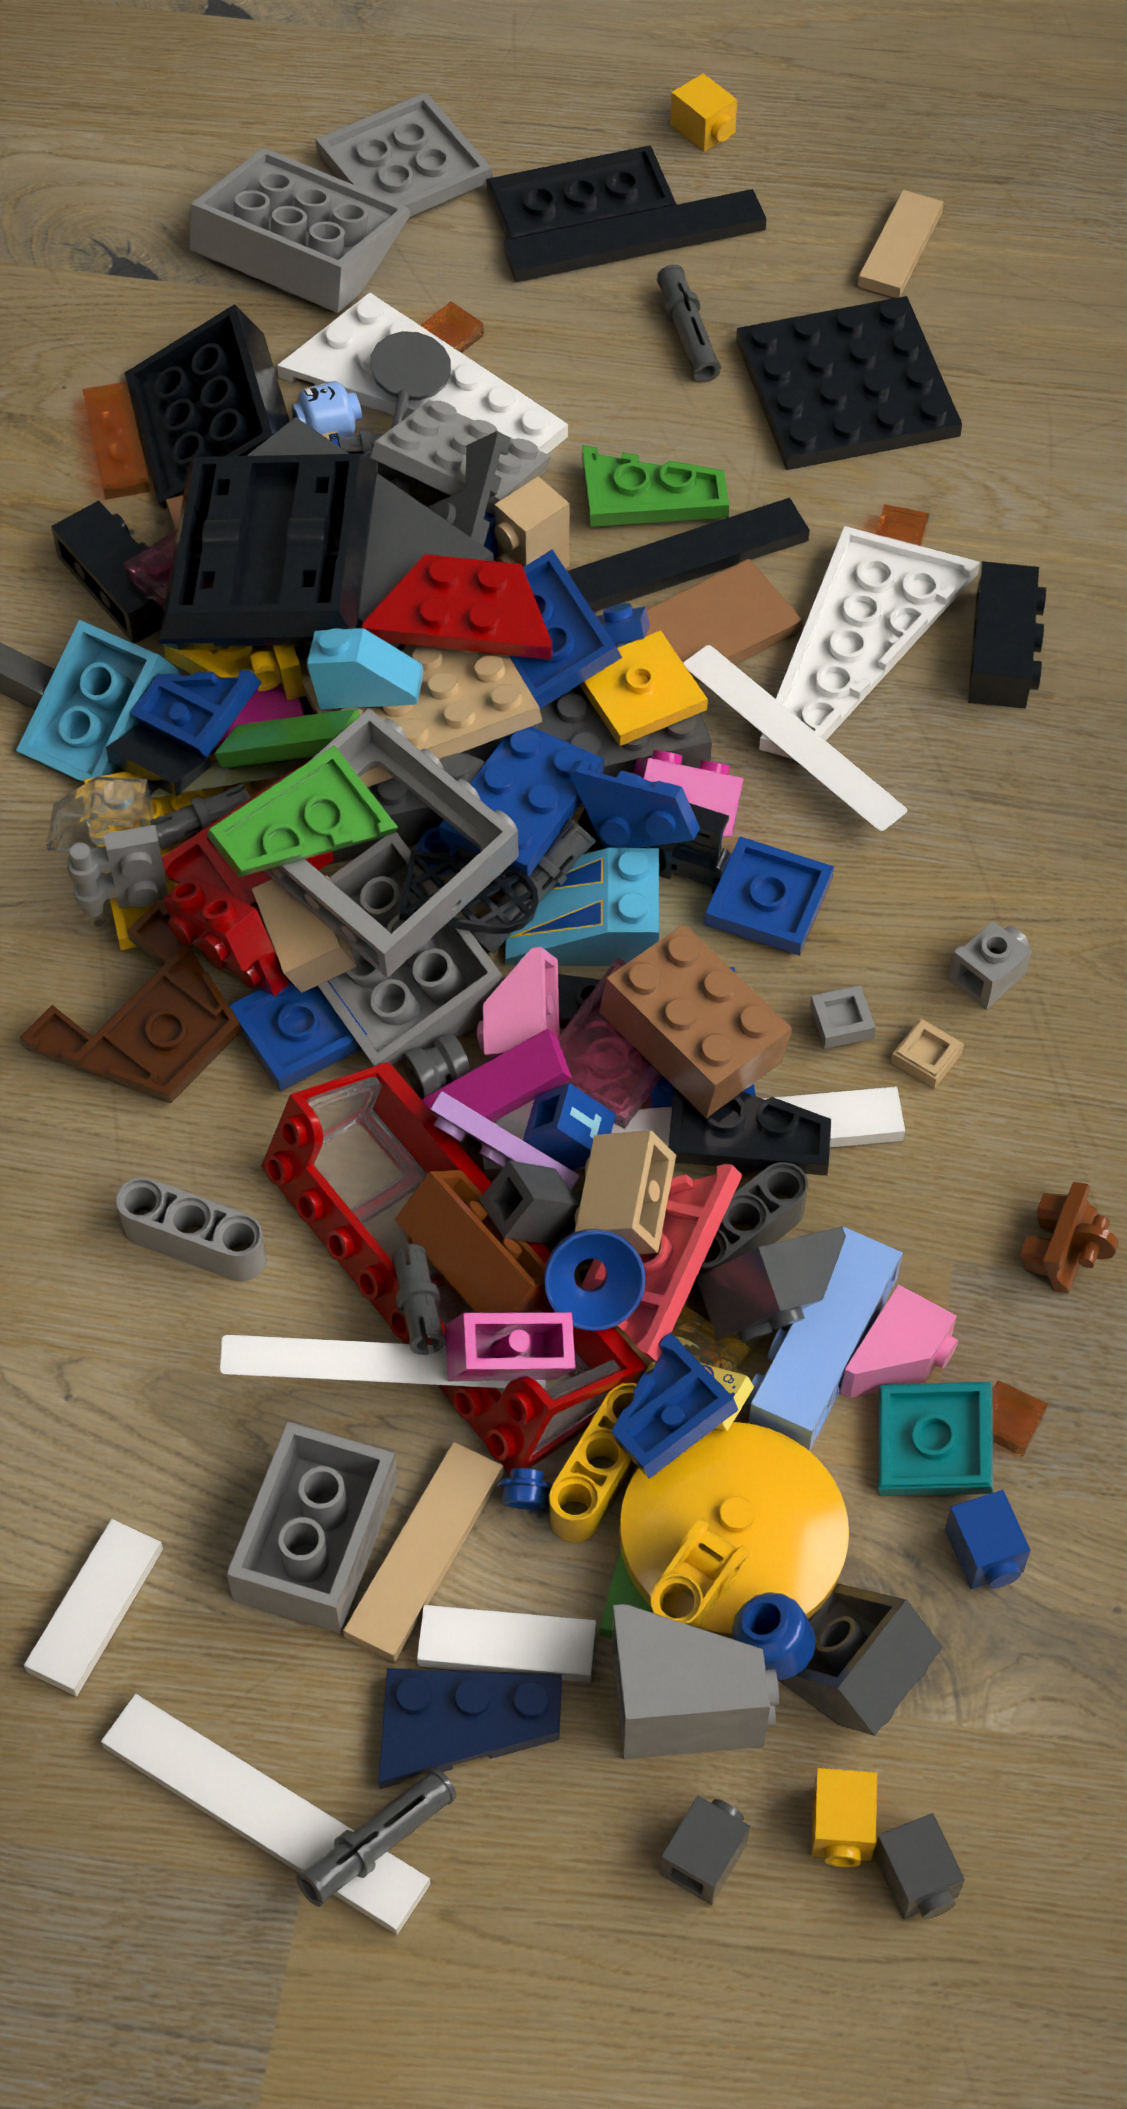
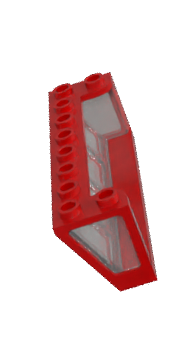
(348, 1166)

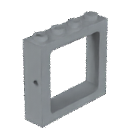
(384, 744)

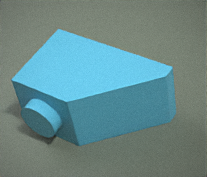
(361, 671)

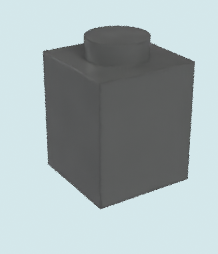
(529, 1202)
(705, 1848)
(919, 1868)

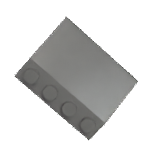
(296, 228)
(432, 991)

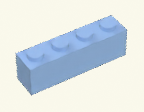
(815, 1351)

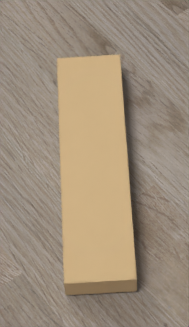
(423, 1552)

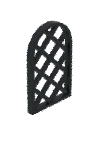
(471, 922)

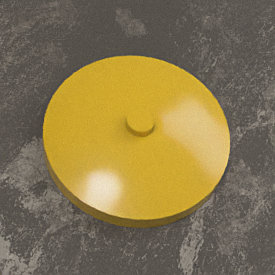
(755, 1494)

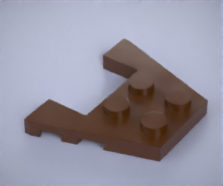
(160, 1033)

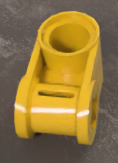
(699, 1572)

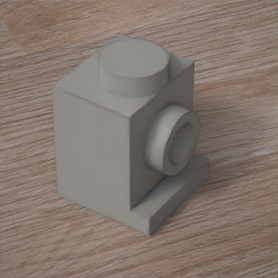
(990, 963)

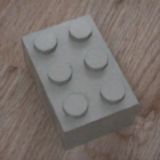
(313, 1527)

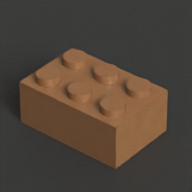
(695, 1020)

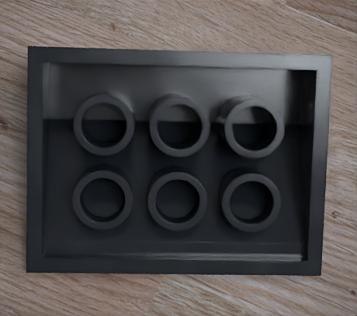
(205, 398)

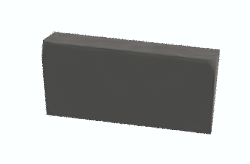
(23, 676)

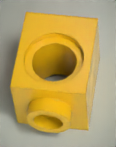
(844, 1816)

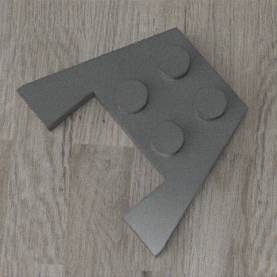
(468, 507)

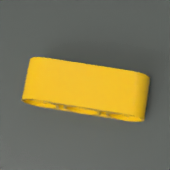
(586, 1483)

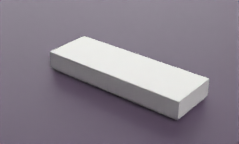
(93, 1607)
(506, 1643)

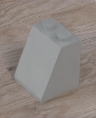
(687, 1687)

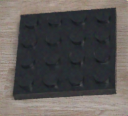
(848, 382)

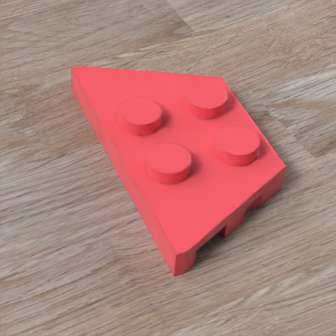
(688, 1231)

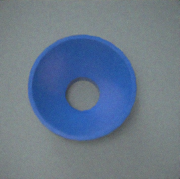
(617, 1294)

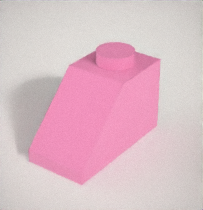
(521, 1004)
(901, 1345)

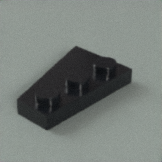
(750, 1134)

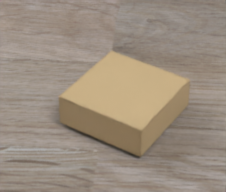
(927, 1053)

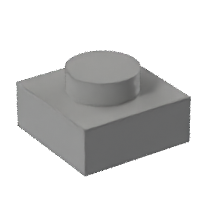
(842, 1017)

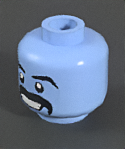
(328, 408)

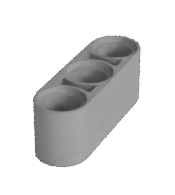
(177, 1210)

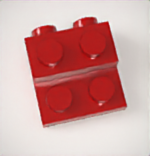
(226, 933)

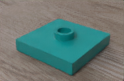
(935, 1439)

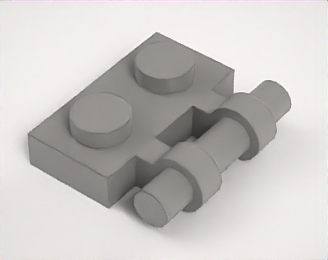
(135, 869)

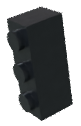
(94, 551)
(1006, 635)

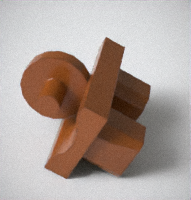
(1077, 1238)

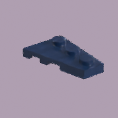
(461, 1717)

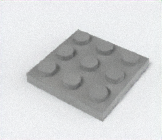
(406, 155)
(433, 450)

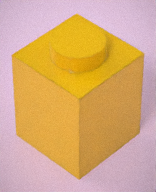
(703, 112)

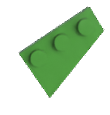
(641, 492)
(301, 817)

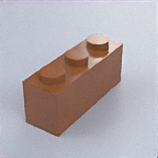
(469, 1249)

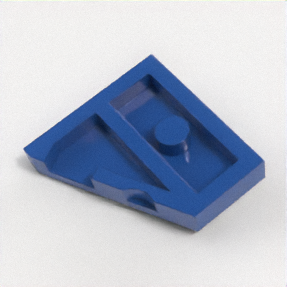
(194, 707)
(633, 810)
(671, 1409)

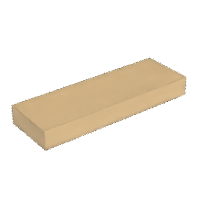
(900, 244)

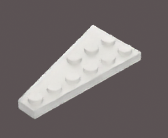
(344, 352)
(863, 621)

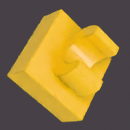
(277, 668)

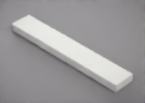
(256, 1807)

